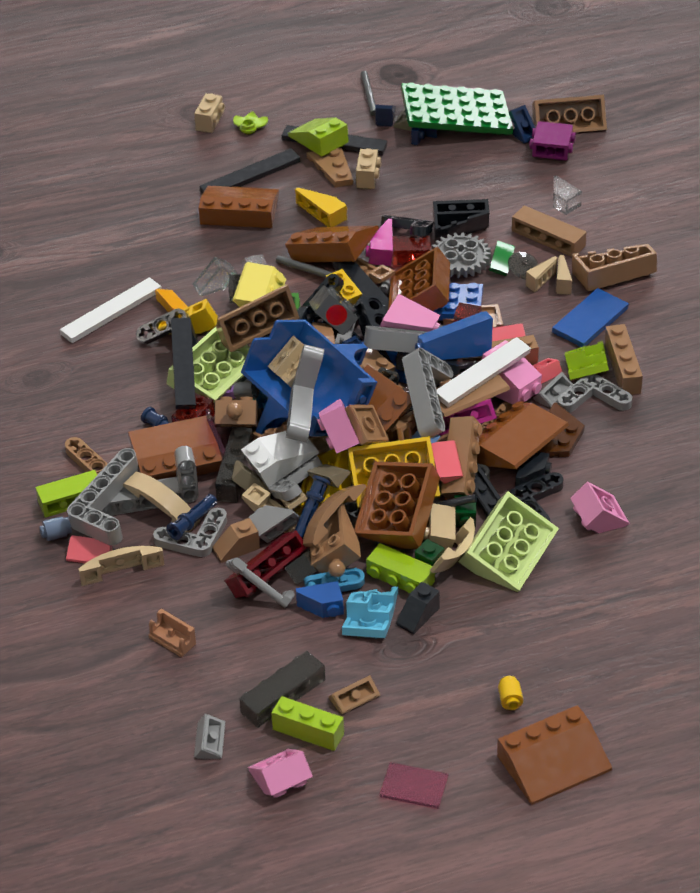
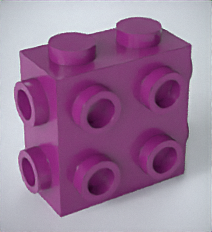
(552, 140)

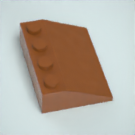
(238, 206)
(330, 243)
(423, 280)
(388, 400)
(518, 435)
(157, 446)
(397, 503)
(553, 755)

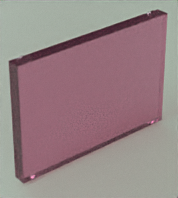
(217, 435)
(414, 785)

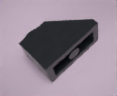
(533, 468)
(419, 607)

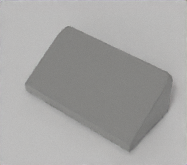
(553, 390)
(209, 738)

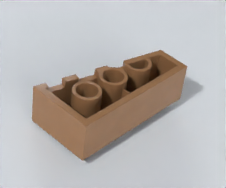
(614, 266)

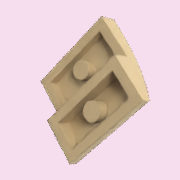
(287, 360)

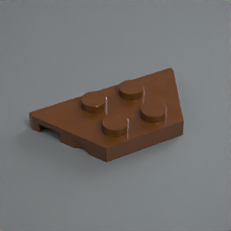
(566, 441)

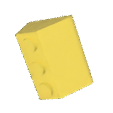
(256, 282)

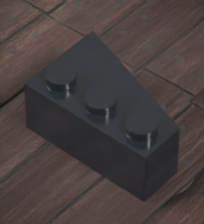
(459, 217)

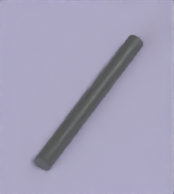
(368, 91)
(302, 266)

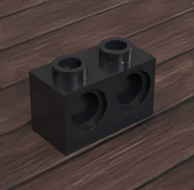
(370, 311)

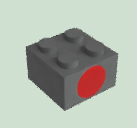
(333, 309)

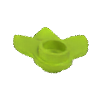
(250, 122)

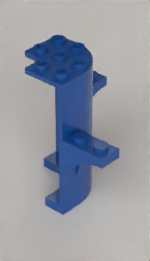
(337, 379)

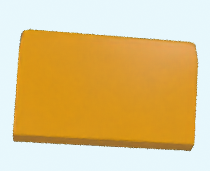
(169, 299)

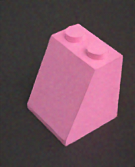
(410, 315)
(521, 378)

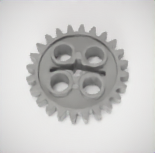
(464, 254)

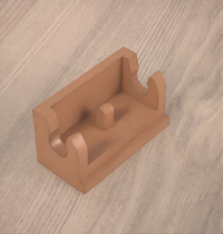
(172, 633)

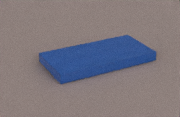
(590, 317)

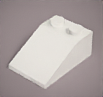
(277, 456)

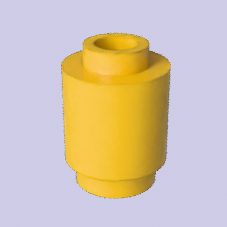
(510, 693)

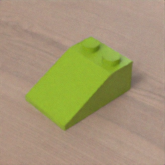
(321, 135)

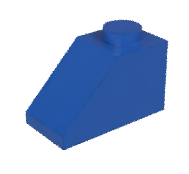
(321, 599)

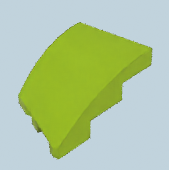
(586, 360)

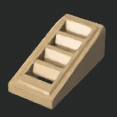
(540, 274)
(564, 279)

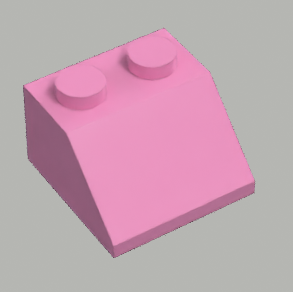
(338, 427)
(598, 509)
(281, 772)

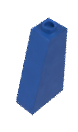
(459, 339)

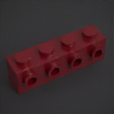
(267, 563)

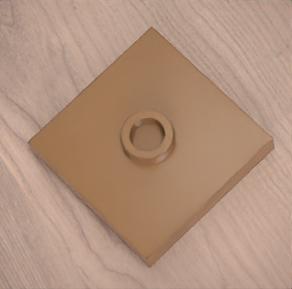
(366, 424)

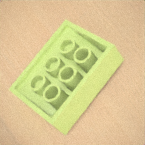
(214, 366)
(509, 543)

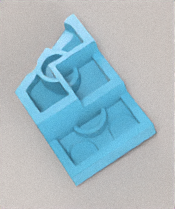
(369, 613)

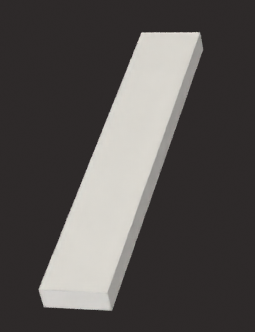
(109, 310)
(482, 371)

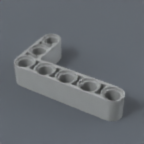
(391, 338)
(423, 375)
(302, 393)
(184, 485)
(86, 509)

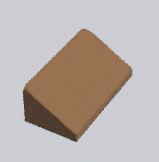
(354, 695)

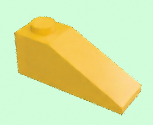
(323, 207)
(202, 317)

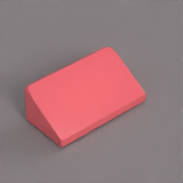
(508, 332)
(548, 369)
(447, 461)
(84, 549)

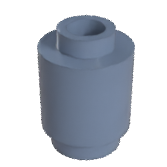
(55, 528)

